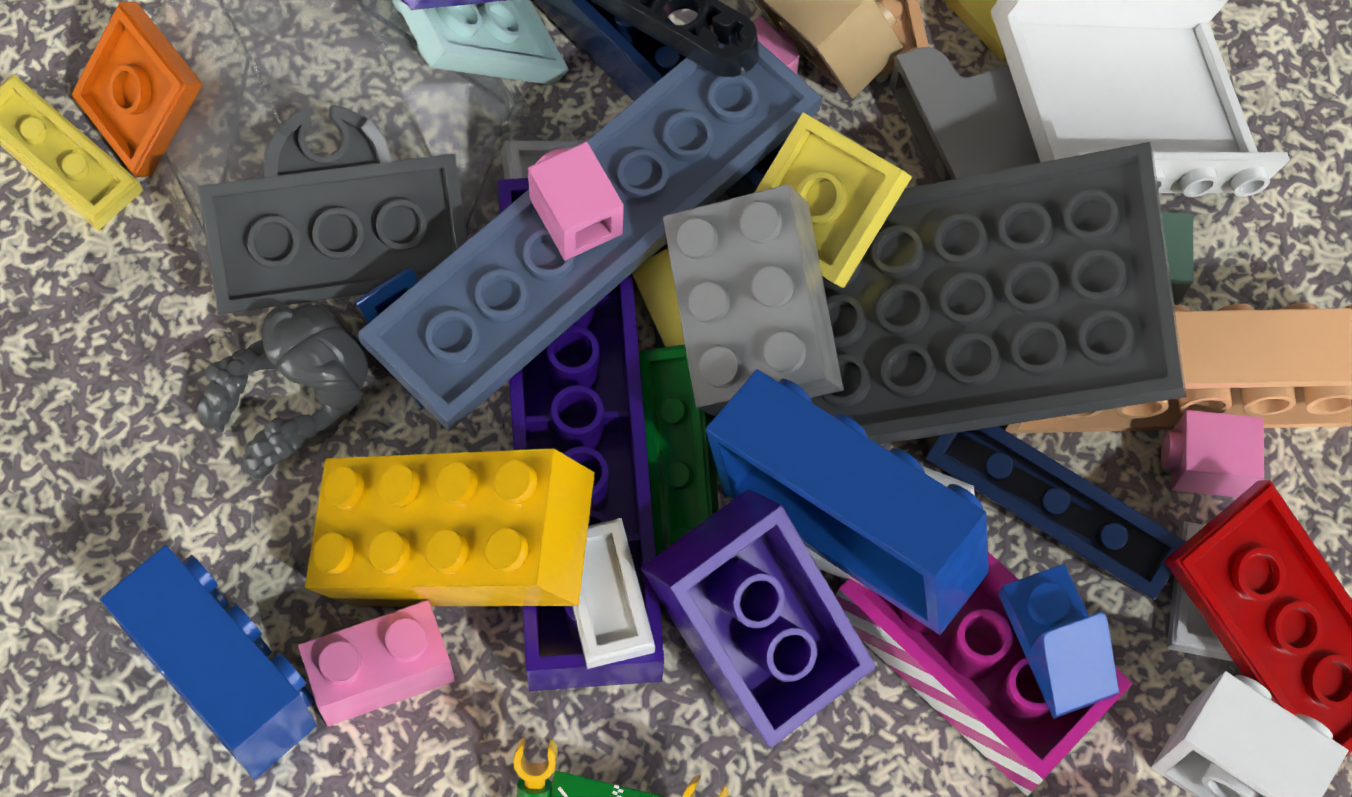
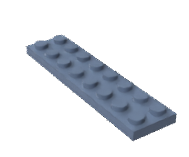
(508, 285)

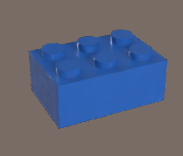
(213, 658)

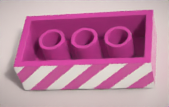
(976, 677)

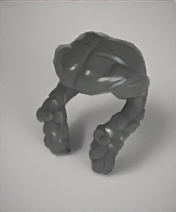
(307, 349)

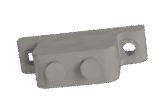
(961, 121)

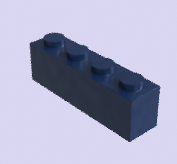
(1060, 505)

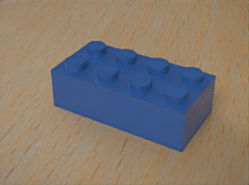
(854, 499)

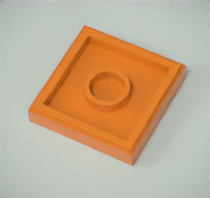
(136, 89)

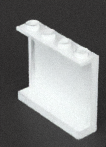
(1132, 76)

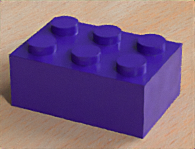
(759, 617)

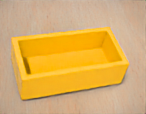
(452, 529)

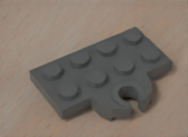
(329, 221)

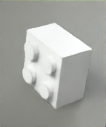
(1248, 746)

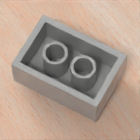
(751, 296)

